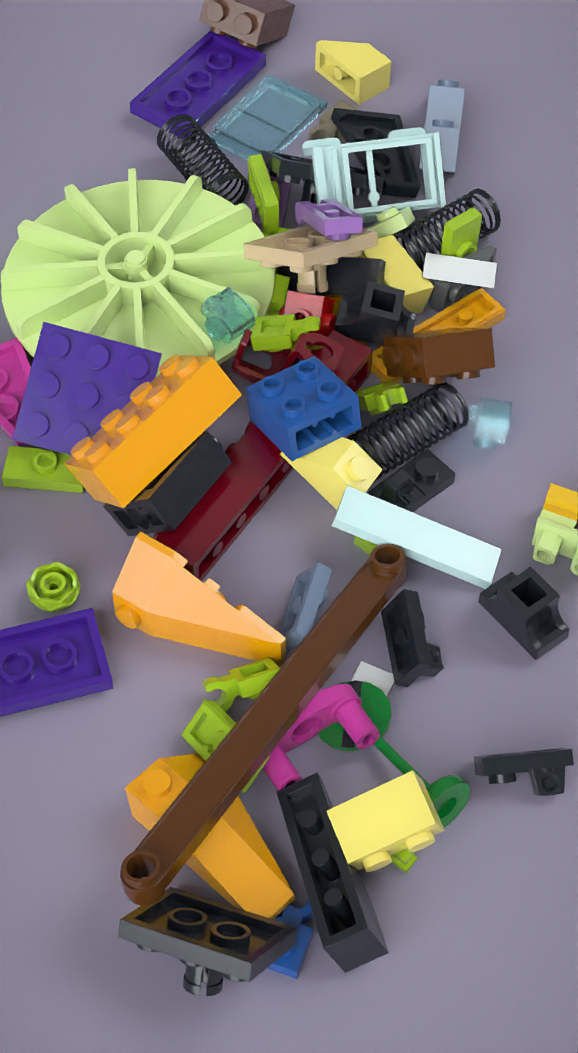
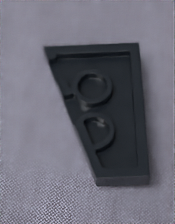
(391, 163)

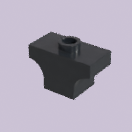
(374, 314)
(527, 611)

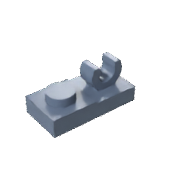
(306, 597)

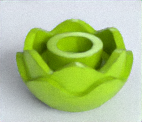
(51, 576)

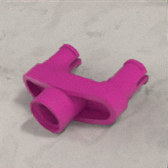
(329, 705)

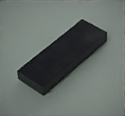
(345, 277)

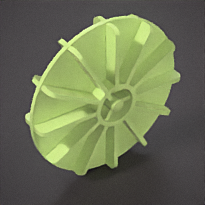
(134, 266)

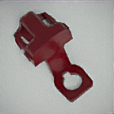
(285, 358)

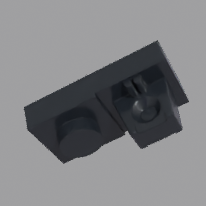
(415, 482)
(406, 640)
(544, 768)

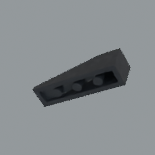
(333, 887)

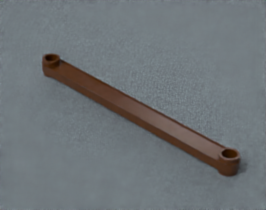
(260, 728)

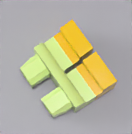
(556, 527)

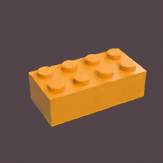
(152, 428)

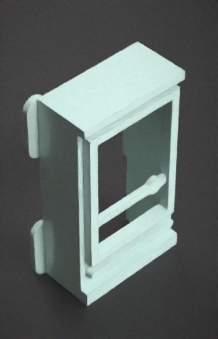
(334, 177)

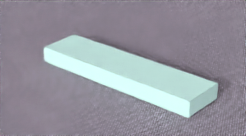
(417, 537)

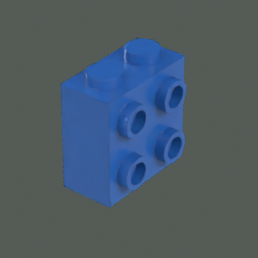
(303, 408)

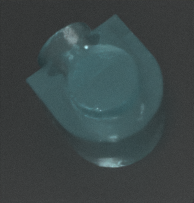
(227, 316)
(490, 422)

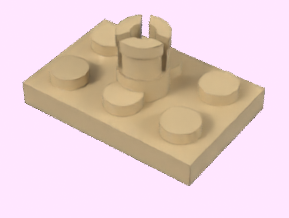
(307, 253)

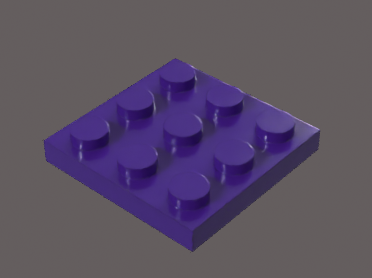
(77, 384)

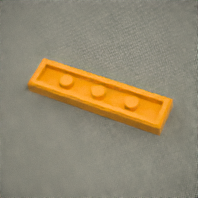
(472, 311)

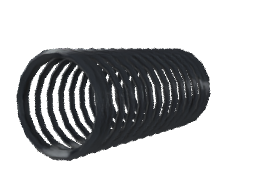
(186, 143)
(468, 204)
(440, 412)

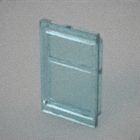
(266, 118)

